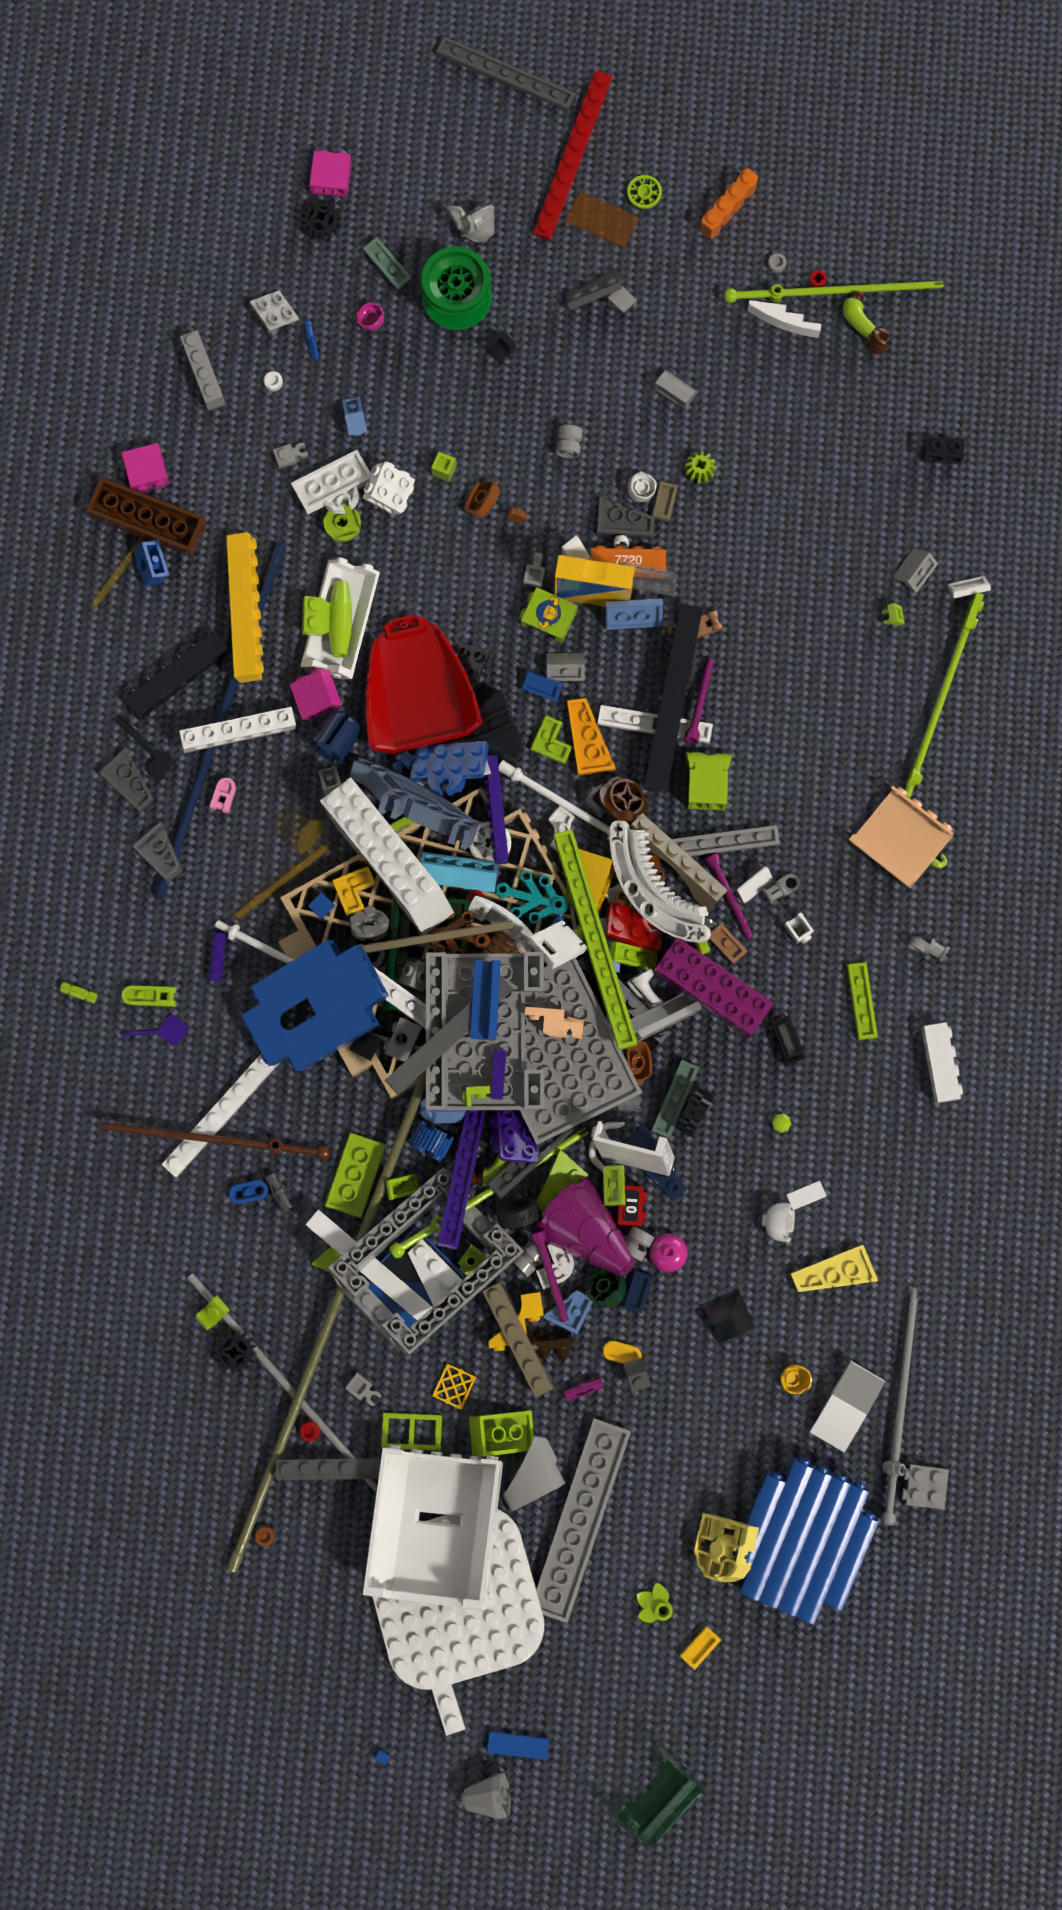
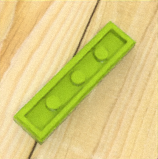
(862, 1001)

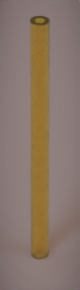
(117, 573)
(282, 881)

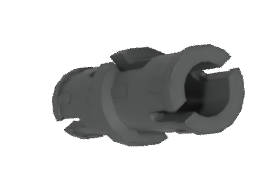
(278, 1192)

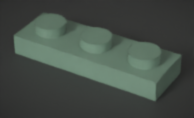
(387, 264)

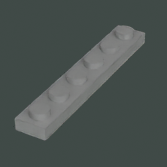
(729, 841)

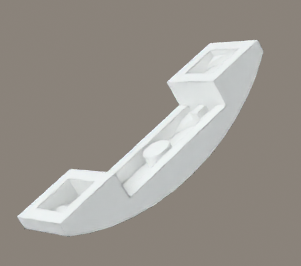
(494, 913)

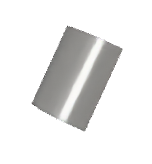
(675, 389)

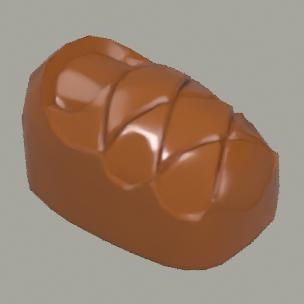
(482, 499)
(639, 1061)

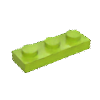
(633, 956)

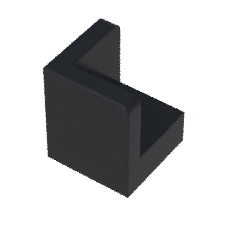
(501, 346)

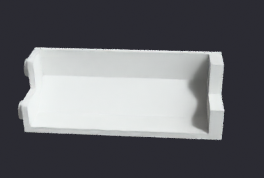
(362, 587)

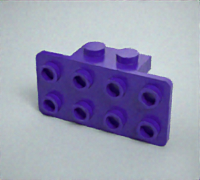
(512, 1137)

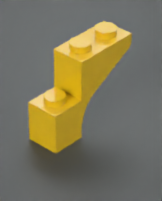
(530, 1309)

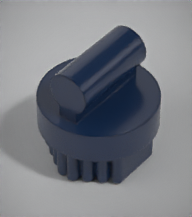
(402, 761)

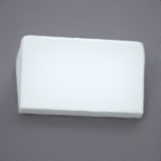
(754, 885)

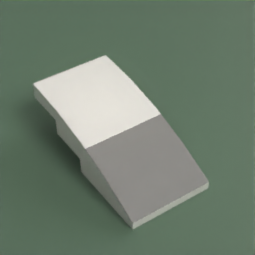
(847, 1406)

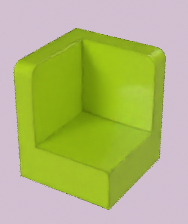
(444, 466)

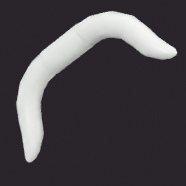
(592, 1148)

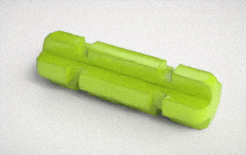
(78, 992)

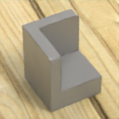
(622, 300)

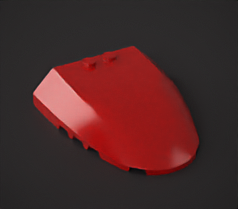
(417, 689)

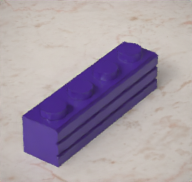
(217, 957)

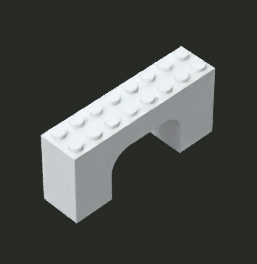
(387, 855)

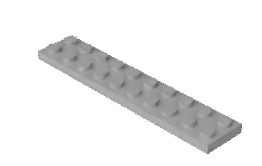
(581, 1519)

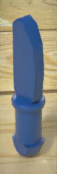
(311, 339)

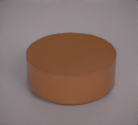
(516, 515)
(264, 1536)

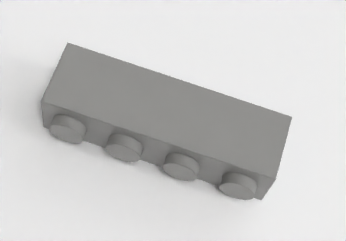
(202, 370)

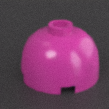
(668, 1253)

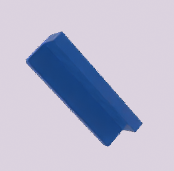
(485, 1000)

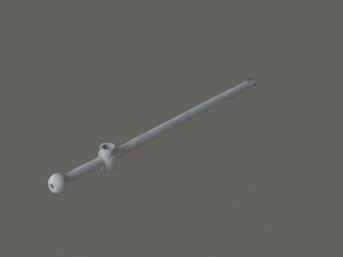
(894, 1467)

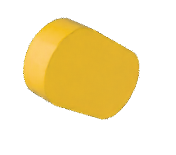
(620, 1352)

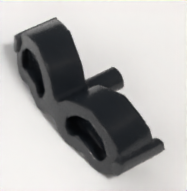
(448, 1127)

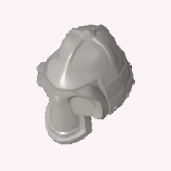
(476, 225)

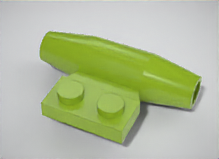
(332, 618)

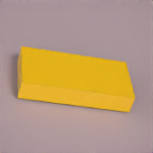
(700, 1647)

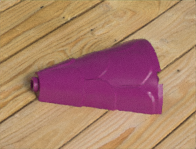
(585, 1228)

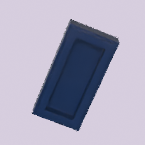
(637, 1291)

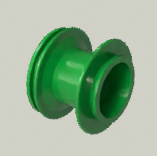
(459, 267)

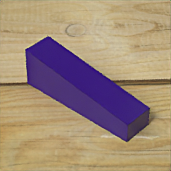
(498, 1074)

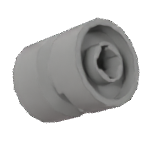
(569, 438)
(638, 1242)
(529, 1259)

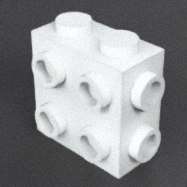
(389, 488)

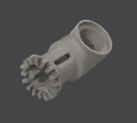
(781, 887)
(929, 948)

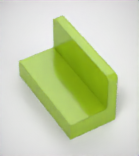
(614, 1185)

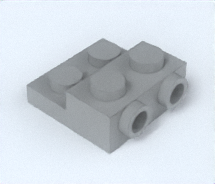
(925, 1486)

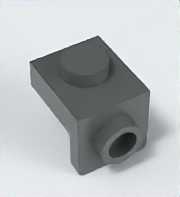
(594, 802)

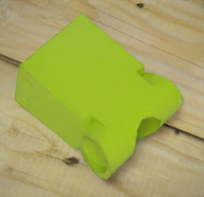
(707, 780)

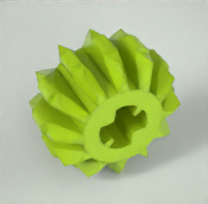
(698, 473)

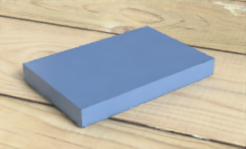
(634, 614)

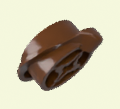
(628, 795)

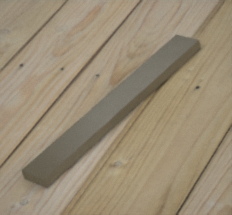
(438, 936)

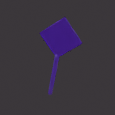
(171, 1030)

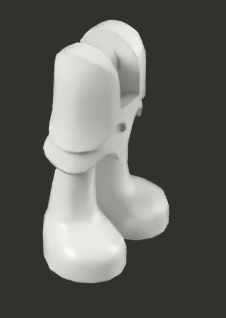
(640, 986)

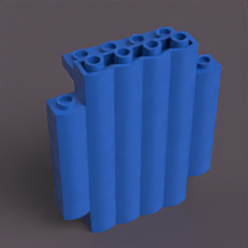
(807, 1539)

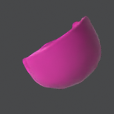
(370, 316)

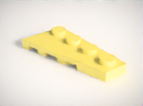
(840, 1270)

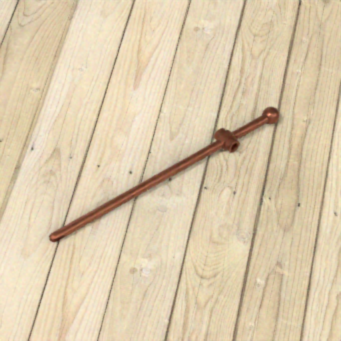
(322, 1151)

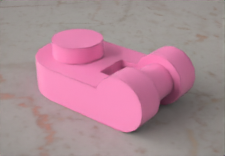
(227, 789)

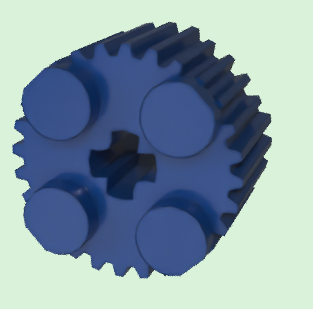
(432, 1140)

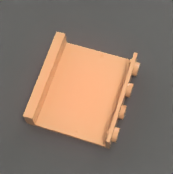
(902, 836)

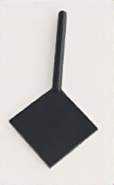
(366, 1045)

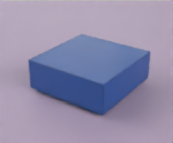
(321, 906)

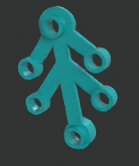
(534, 898)

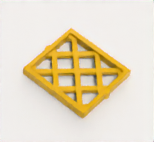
(460, 1372)

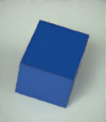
(382, 1757)

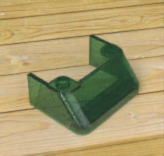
(661, 1803)

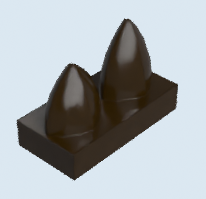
(559, 1341)

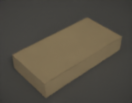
(664, 501)

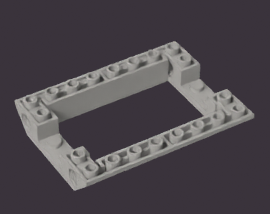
(355, 1287)

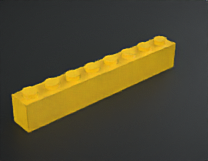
(244, 607)

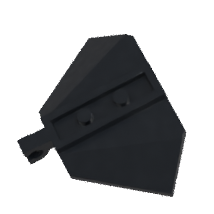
(497, 726)

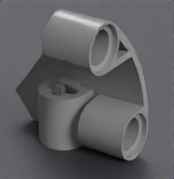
(535, 1475)

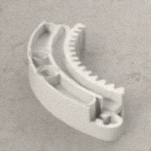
(633, 867)

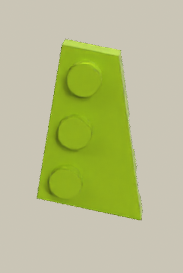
(561, 1175)

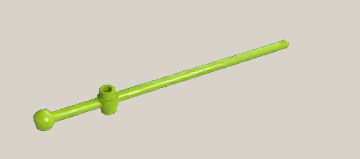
(777, 292)
(397, 1249)

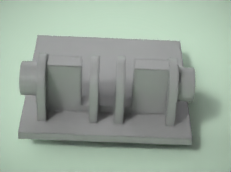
(273, 311)

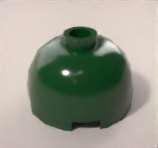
(606, 1288)

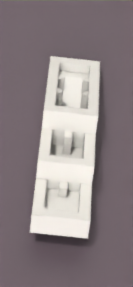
(776, 315)

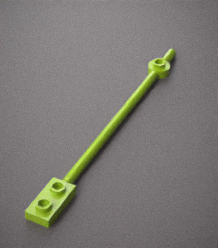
(969, 623)

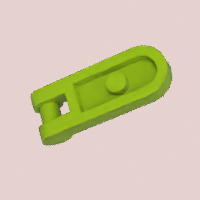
(149, 996)

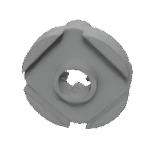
(369, 916)

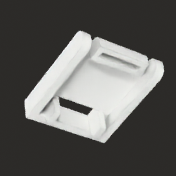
(561, 941)

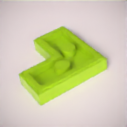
(546, 743)

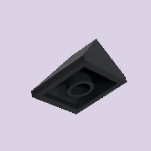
(729, 1317)

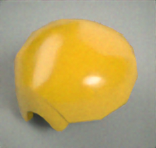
(795, 1379)

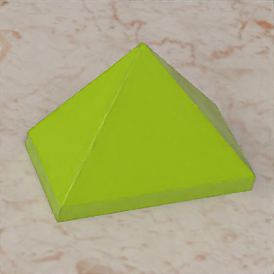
(402, 1186)

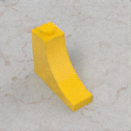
(599, 875)

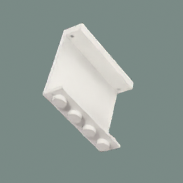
(656, 1161)

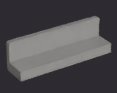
(663, 1016)

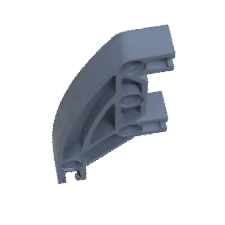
(415, 802)

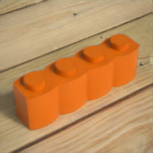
(729, 203)

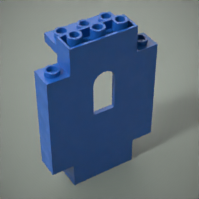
(340, 993)

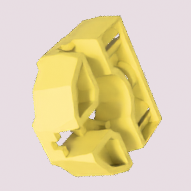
(722, 1544)

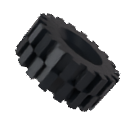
(694, 1111)

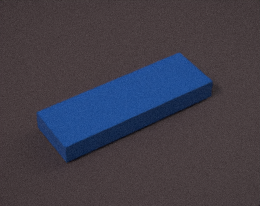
(518, 1745)

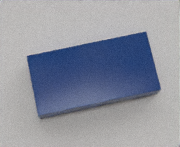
(542, 686)

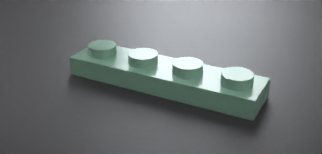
(675, 1099)

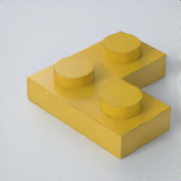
(350, 885)

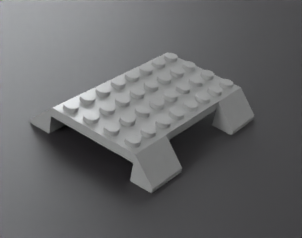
(471, 1060)

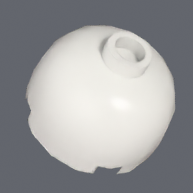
(779, 1221)

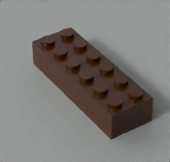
(146, 517)

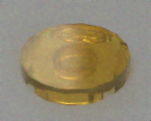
(309, 835)

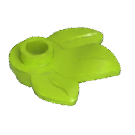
(652, 1602)

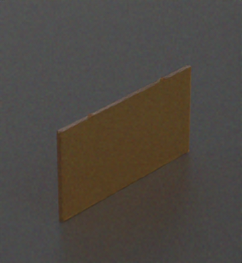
(602, 219)

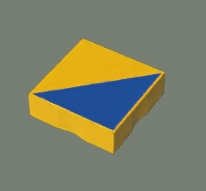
(592, 581)

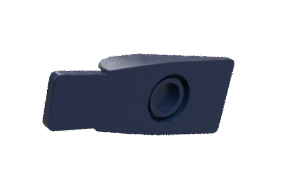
(670, 1184)

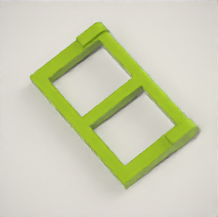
(437, 1447)

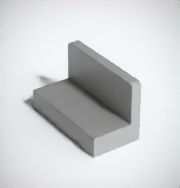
(916, 569)
(566, 666)

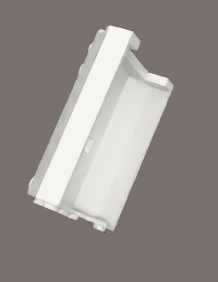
(432, 1559)

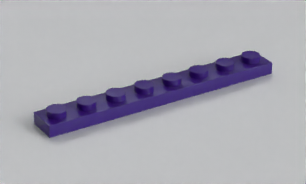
(461, 1179)

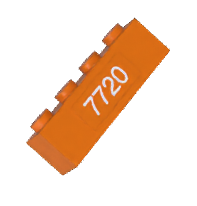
(651, 557)

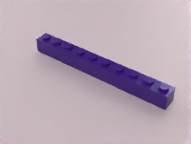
(495, 812)

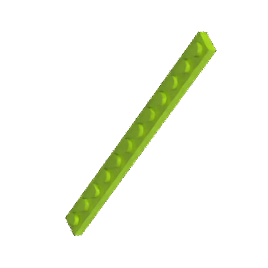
(595, 940)

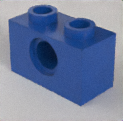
(151, 563)

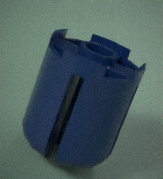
(336, 736)

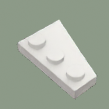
(433, 1272)

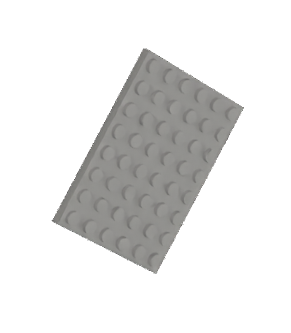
(579, 1074)

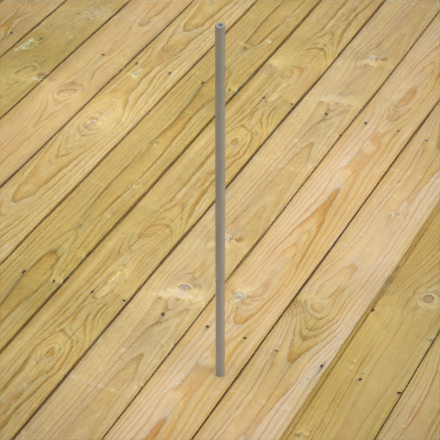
(282, 1380)

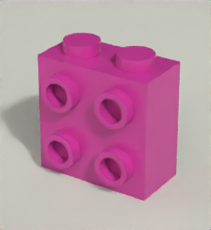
(330, 173)
(145, 468)
(315, 694)

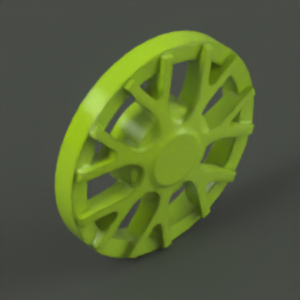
(644, 192)

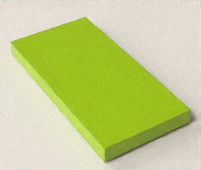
(355, 1175)

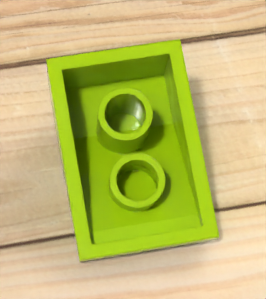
(501, 1433)

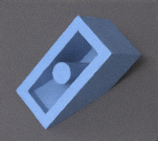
(354, 416)
(441, 1116)

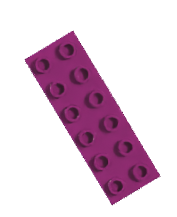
(713, 988)

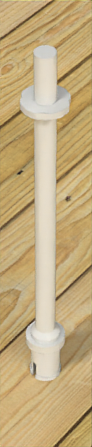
(517, 775)
(234, 932)

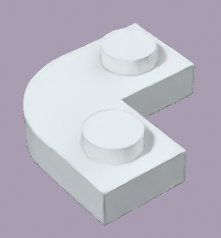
(562, 1266)

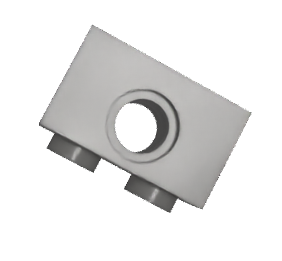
(411, 1031)

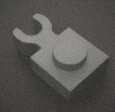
(287, 456)
(361, 1387)

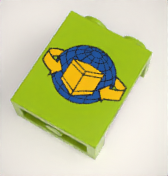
(549, 614)

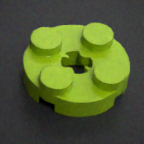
(345, 533)

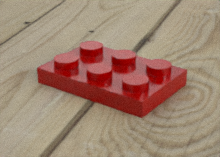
(631, 927)

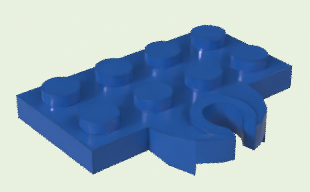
(449, 764)

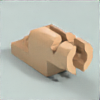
(554, 1022)

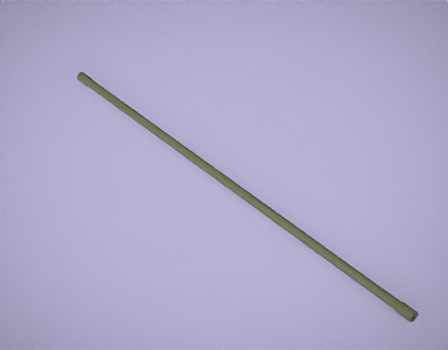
(237, 1554)

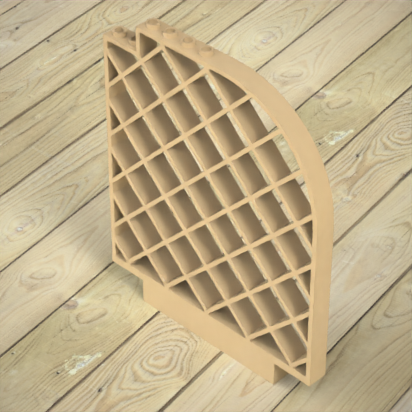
(301, 941)

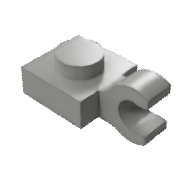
(534, 573)

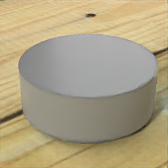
(777, 263)

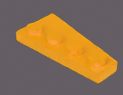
(588, 743)

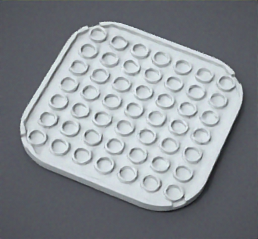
(449, 1644)

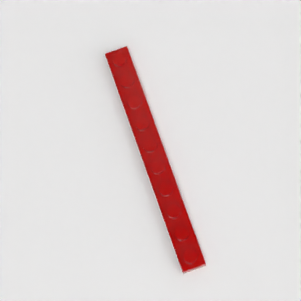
(572, 155)

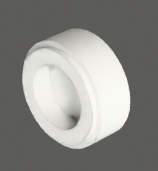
(273, 381)

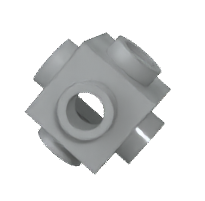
(414, 975)

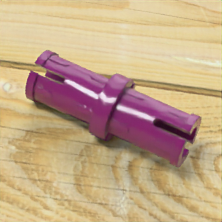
(583, 1389)

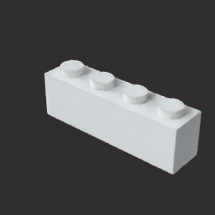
(941, 1063)

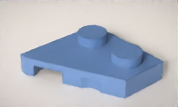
(577, 1307)

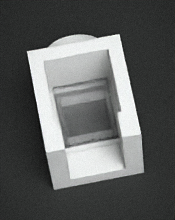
(799, 929)

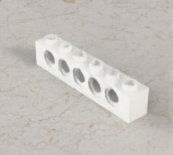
(237, 729)

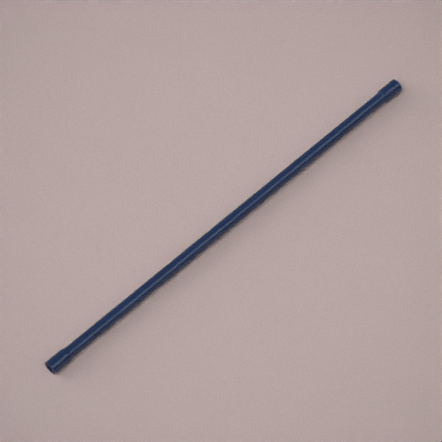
(162, 885)

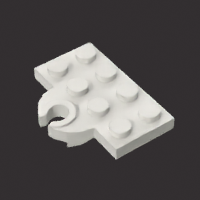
(333, 484)

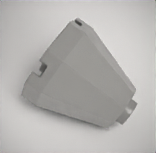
(488, 1797)

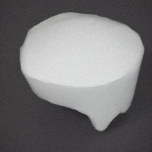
(641, 487)

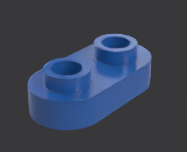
(249, 1192)

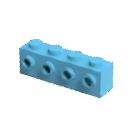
(461, 871)

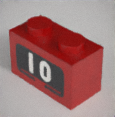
(631, 1213)

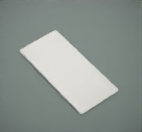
(806, 1195)

